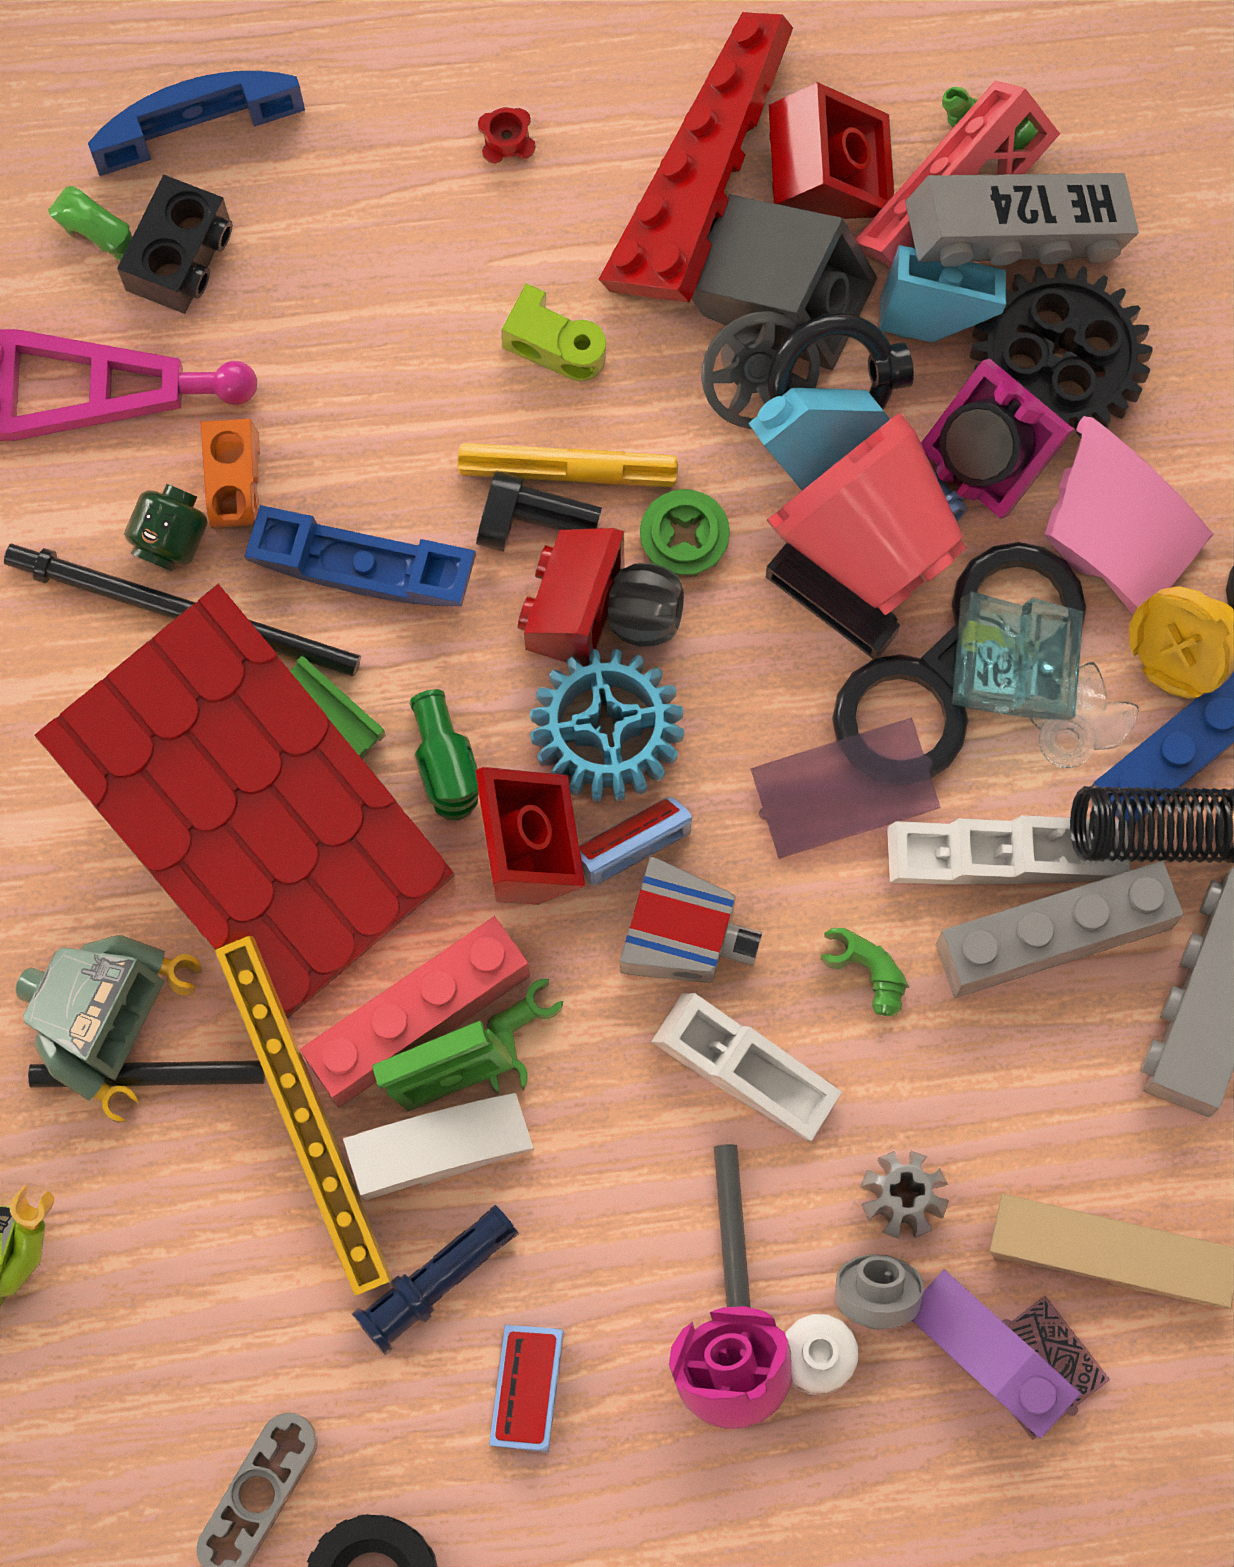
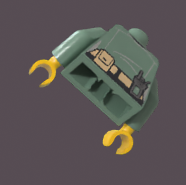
(93, 1009)

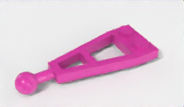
(232, 383)

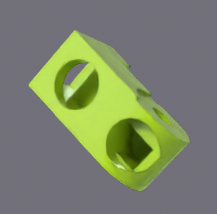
(552, 340)

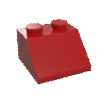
(830, 153)
(573, 593)
(529, 835)

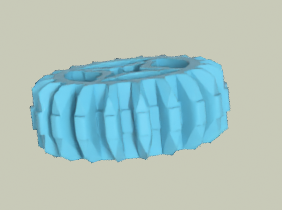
(630, 719)

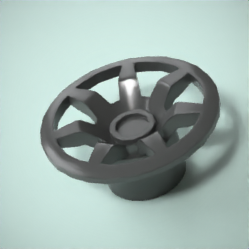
(747, 362)

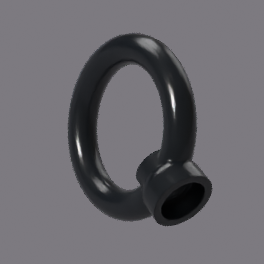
(888, 364)

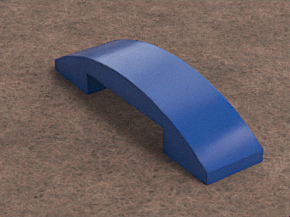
(190, 103)
(359, 562)

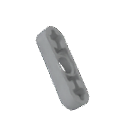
(269, 1448)

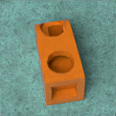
(230, 471)

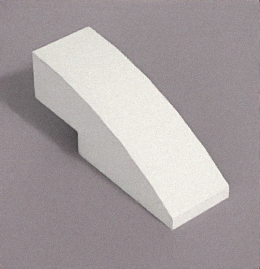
(746, 1065)
(437, 1145)

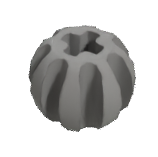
(892, 1205)

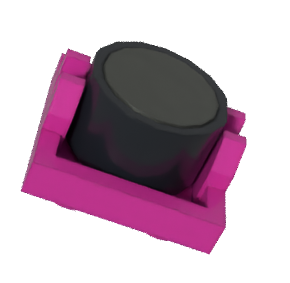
(994, 439)

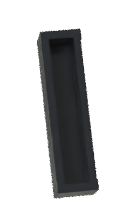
(832, 602)

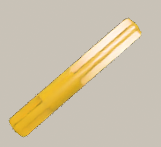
(569, 464)

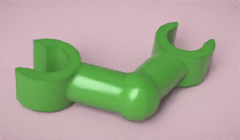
(515, 1017)

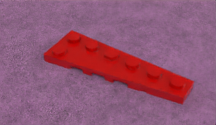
(668, 233)

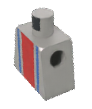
(683, 928)

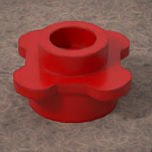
(506, 120)

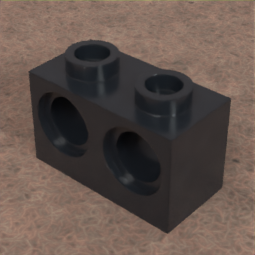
(163, 242)

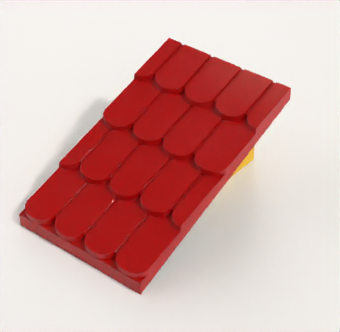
(245, 799)

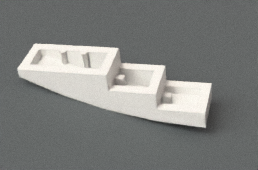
(993, 852)

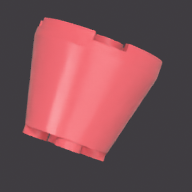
(876, 518)

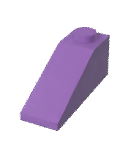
(994, 1354)

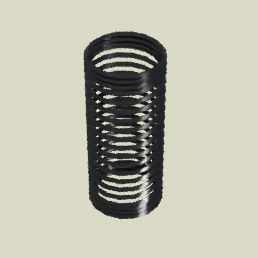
(1103, 824)

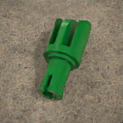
(444, 758)

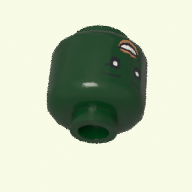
(166, 527)

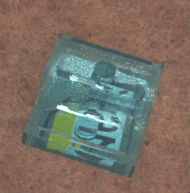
(1018, 657)

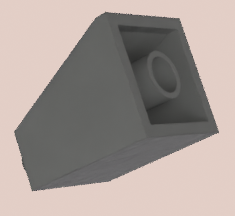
(783, 264)

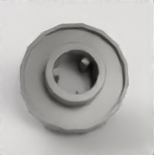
(879, 1291)

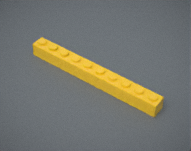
(303, 1115)

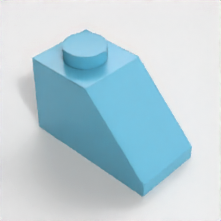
(938, 300)
(816, 428)

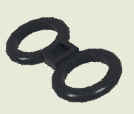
(937, 666)

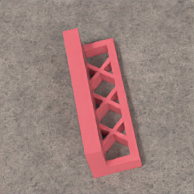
(964, 151)

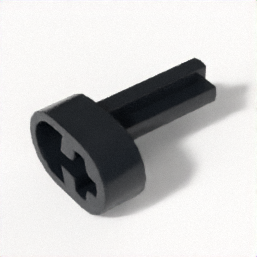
(511, 501)

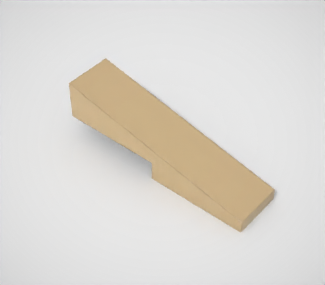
(1113, 1252)

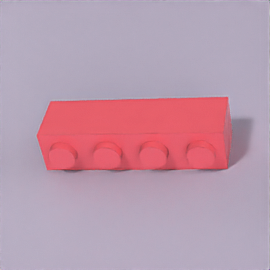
(417, 1009)

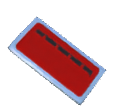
(634, 839)
(526, 1388)

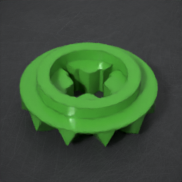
(685, 508)

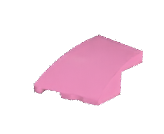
(1122, 519)

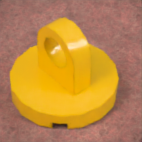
(1184, 641)

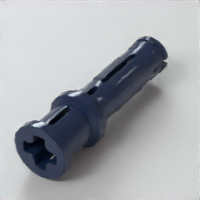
(414, 1295)

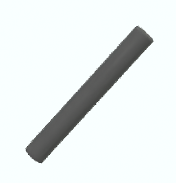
(732, 1225)

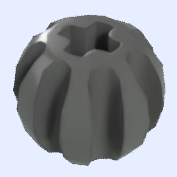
(645, 604)

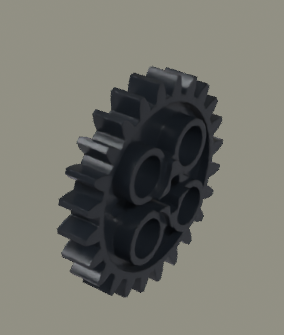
(1084, 314)

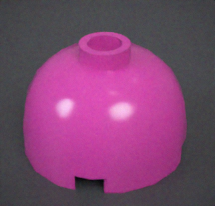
(732, 1367)

